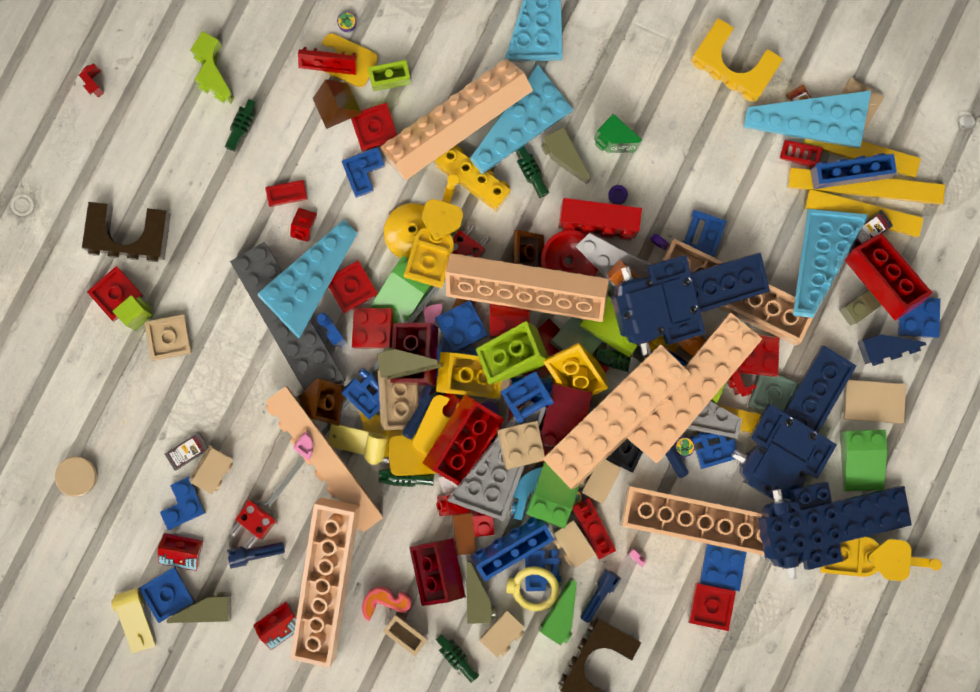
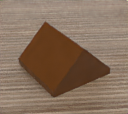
(335, 103)
(527, 248)
(323, 401)

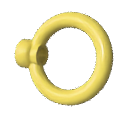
(514, 586)

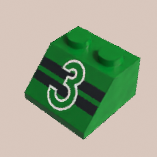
(616, 137)

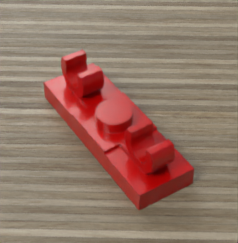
(327, 61)
(593, 528)

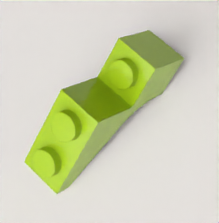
(209, 78)

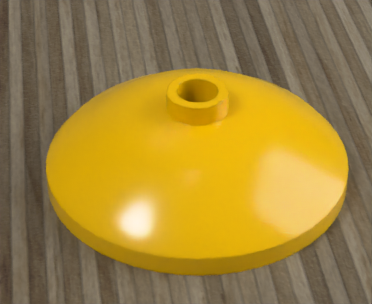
(397, 228)

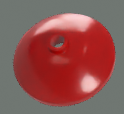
(563, 246)

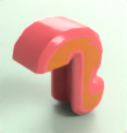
(386, 597)

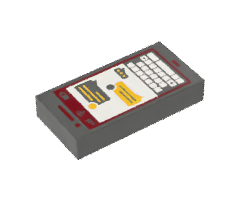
(186, 451)

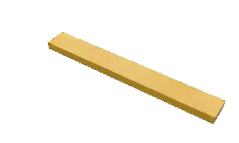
(886, 188)

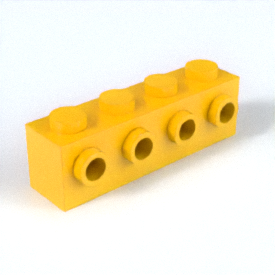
(482, 186)

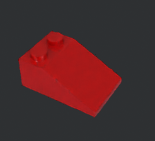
(506, 318)

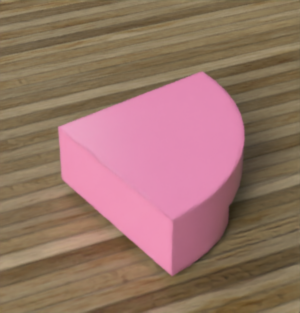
(431, 312)
(304, 446)
(637, 557)

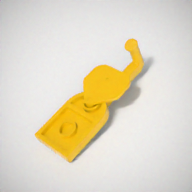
(428, 254)
(890, 559)

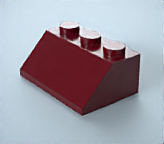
(418, 340)
(437, 572)

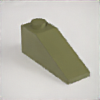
(563, 152)
(860, 307)
(397, 363)
(478, 602)
(211, 609)

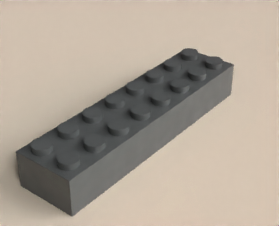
(306, 354)

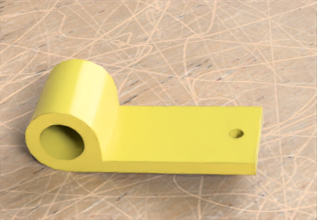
(359, 441)
(133, 619)

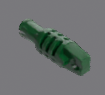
(240, 125)
(531, 171)
(613, 359)
(387, 477)
(456, 657)

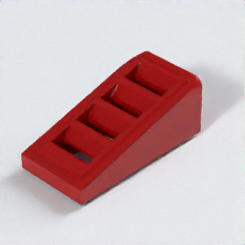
(803, 147)

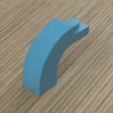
(523, 489)

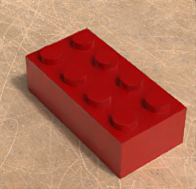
(600, 218)
(888, 276)
(463, 440)

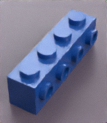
(853, 171)
(511, 548)

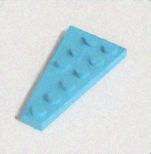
(537, 32)
(821, 119)
(522, 122)
(824, 250)
(302, 285)

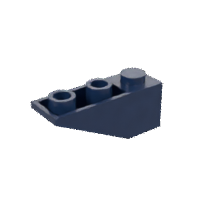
(884, 346)

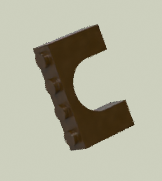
(150, 245)
(600, 636)

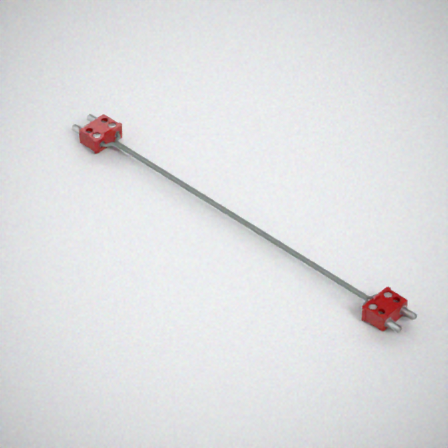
(257, 516)

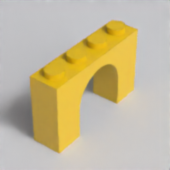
(709, 58)

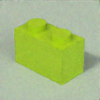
(389, 75)
(133, 312)

